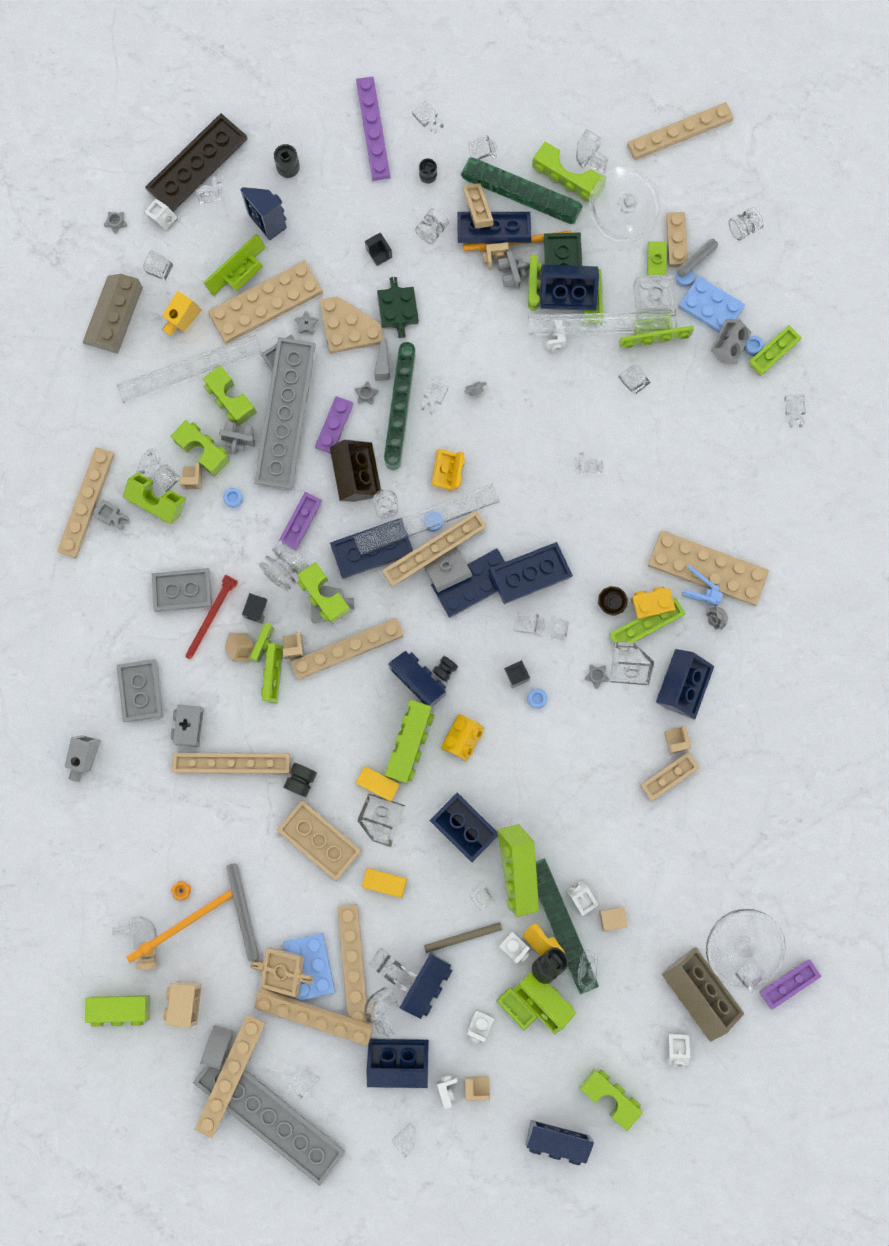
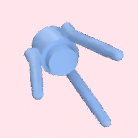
(710, 596)

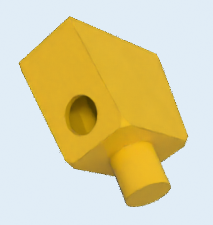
(180, 313)

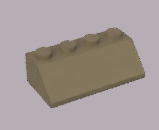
(113, 312)
(703, 994)

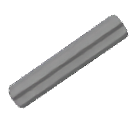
(697, 257)

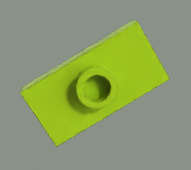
(657, 258)
(262, 642)
(516, 1009)

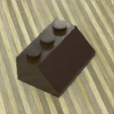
(355, 470)

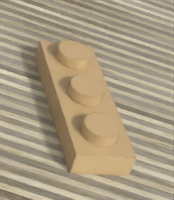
(477, 205)
(676, 238)
(669, 776)

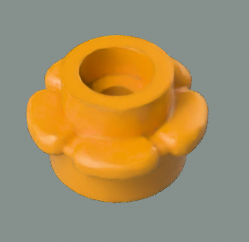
(176, 890)

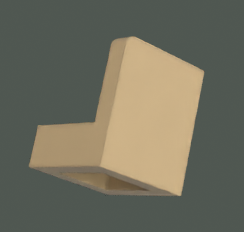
(191, 477)
(239, 646)
(293, 646)
(677, 740)
(613, 919)
(477, 1088)

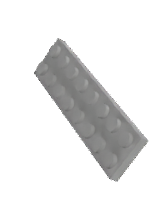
(285, 413)
(277, 1124)

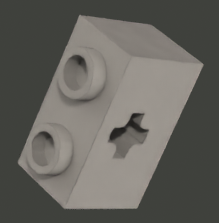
(192, 734)

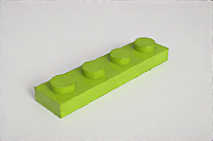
(643, 627)

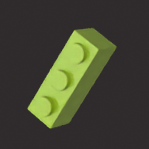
(545, 1002)
(117, 1010)

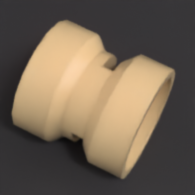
(148, 963)

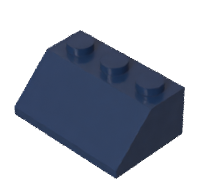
(265, 210)
(569, 287)
(417, 679)
(685, 683)
(464, 827)
(426, 986)
(397, 1063)
(559, 1142)

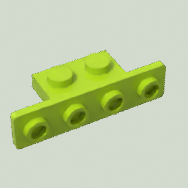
(238, 267)
(648, 338)

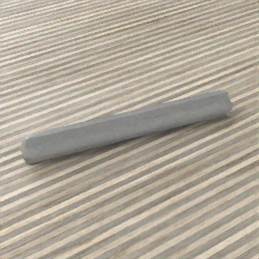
(242, 912)

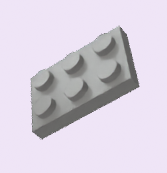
(181, 590)
(139, 690)

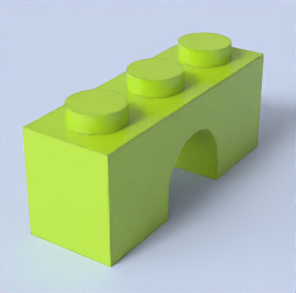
(238, 408)
(188, 436)
(139, 492)
(332, 607)
(625, 1110)

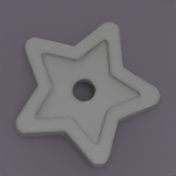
(115, 216)
(306, 327)
(475, 389)
(361, 392)
(597, 670)

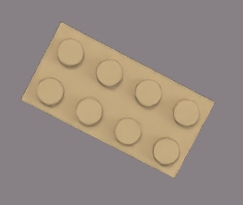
(319, 840)

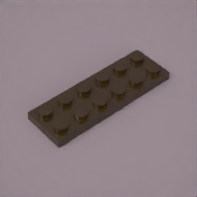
(196, 162)

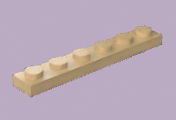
(680, 131)
(85, 502)
(433, 549)
(347, 649)
(231, 763)
(352, 962)
(313, 1016)
(230, 1076)

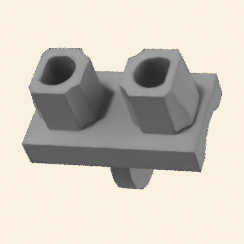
(513, 277)
(237, 439)

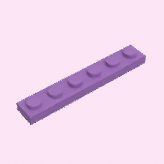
(373, 128)

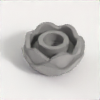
(717, 617)

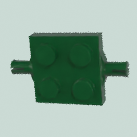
(397, 307)

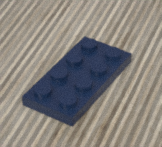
(507, 227)
(352, 563)
(530, 573)
(473, 589)

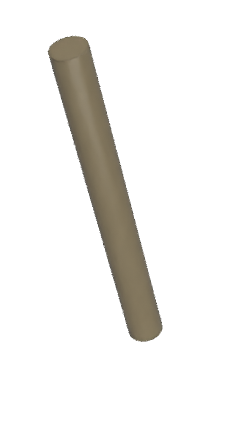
(462, 937)

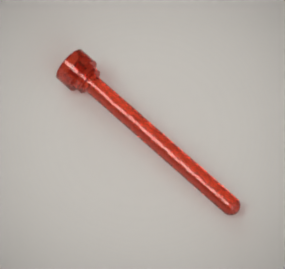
(228, 584)

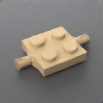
(282, 972)

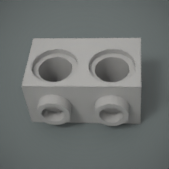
(731, 341)

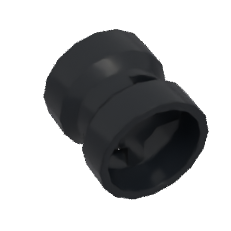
(428, 166)
(445, 668)

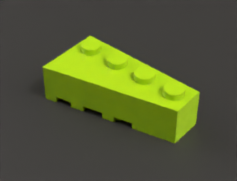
(409, 742)
(519, 869)

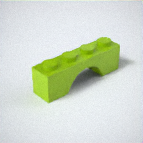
(548, 163)

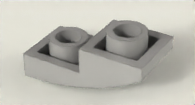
(216, 1047)

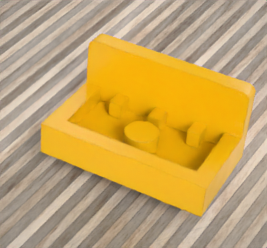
(447, 470)
(653, 603)
(463, 737)

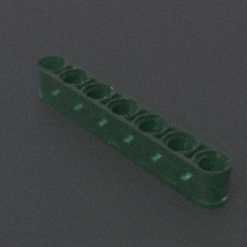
(521, 190)
(400, 397)
(561, 922)

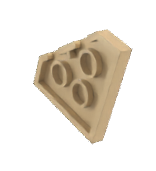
(347, 326)

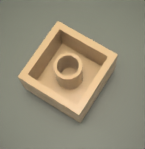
(182, 1004)

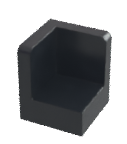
(378, 249)
(254, 608)
(517, 674)

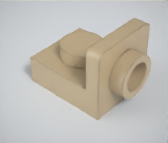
(494, 251)

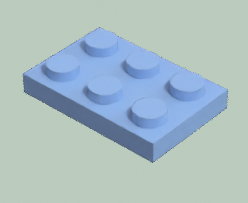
(710, 304)
(314, 964)

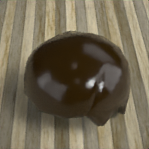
(612, 600)

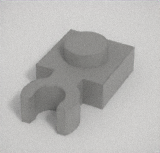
(109, 513)

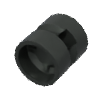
(286, 160)
(300, 779)
(550, 965)

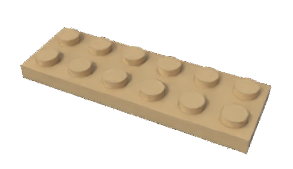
(265, 302)
(732, 575)

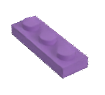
(334, 424)
(300, 520)
(790, 984)

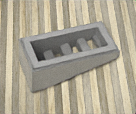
(382, 365)

